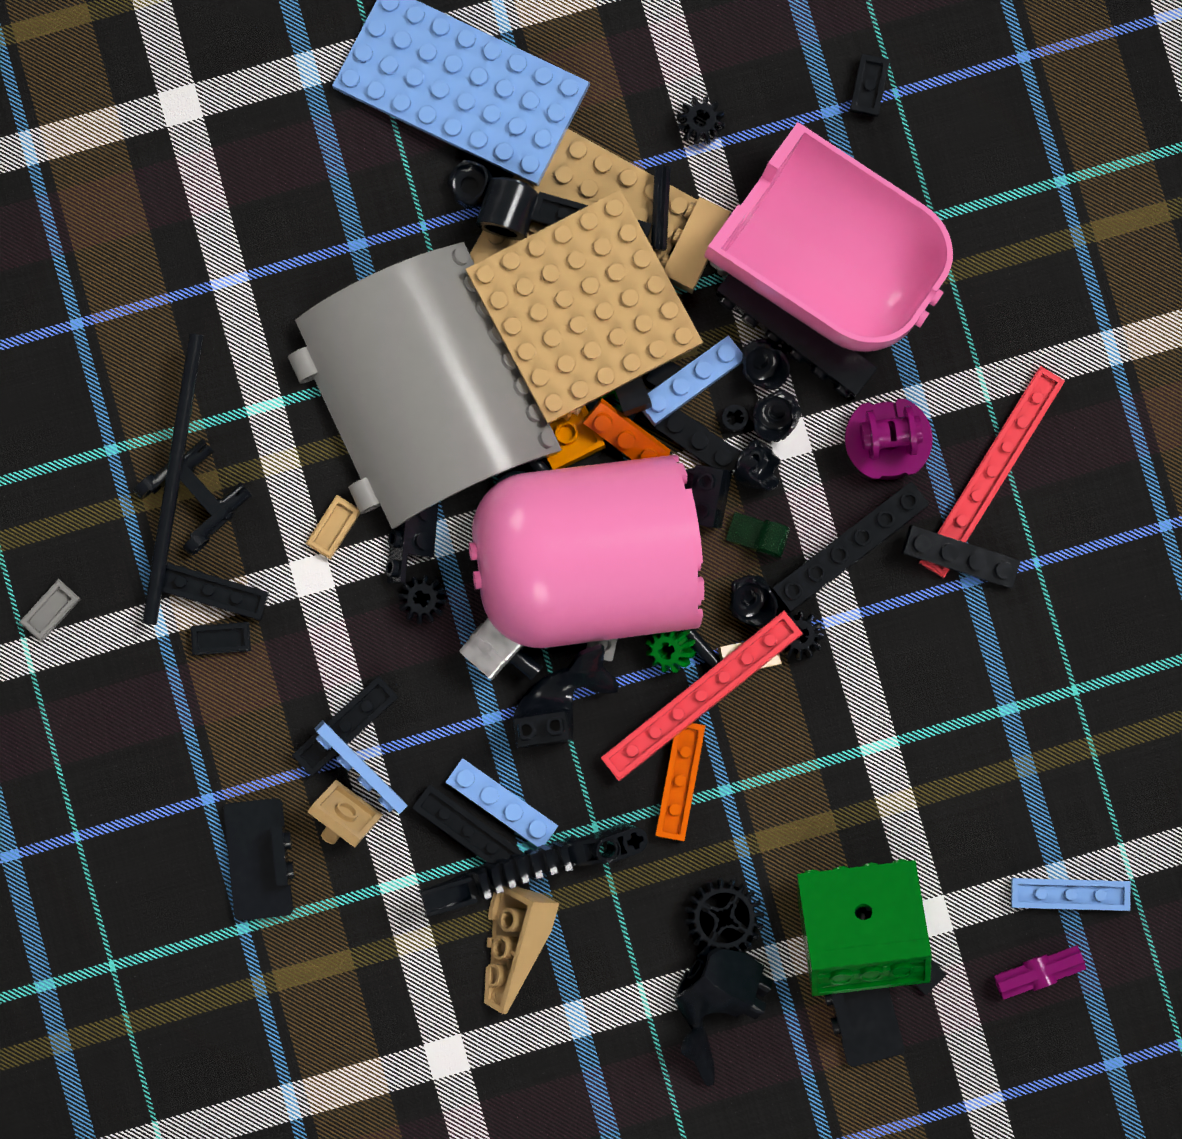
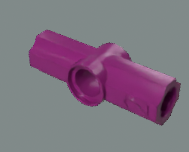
(1040, 972)

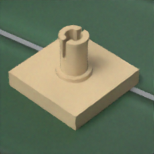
(344, 815)

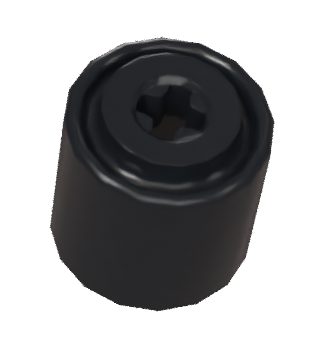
(507, 208)

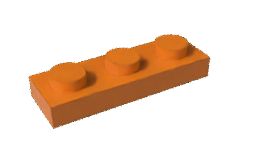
(623, 432)

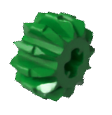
(666, 657)

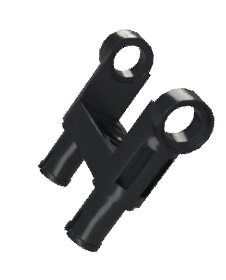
(219, 509)

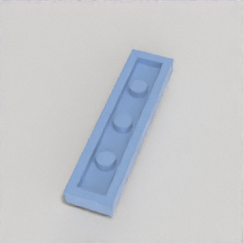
(693, 380)
(350, 759)
(501, 803)
(1070, 894)

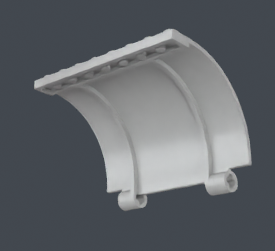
(419, 384)

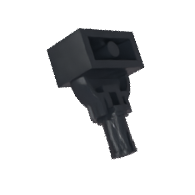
(710, 493)

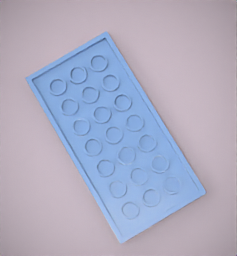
(462, 86)

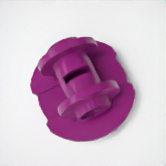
(888, 439)

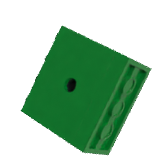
(864, 927)

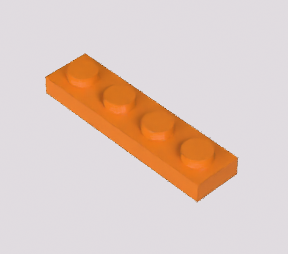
(680, 783)

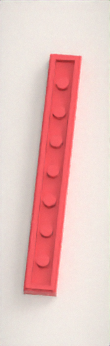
(999, 459)
(701, 696)

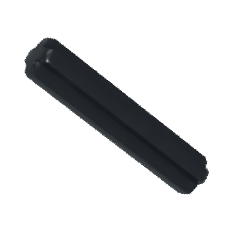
(660, 208)

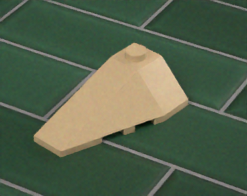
(519, 932)

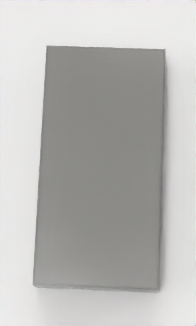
(50, 610)

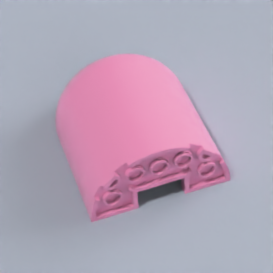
(836, 245)
(589, 553)

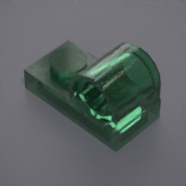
(758, 534)

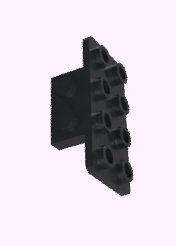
(259, 859)
(866, 1025)

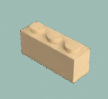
(687, 258)

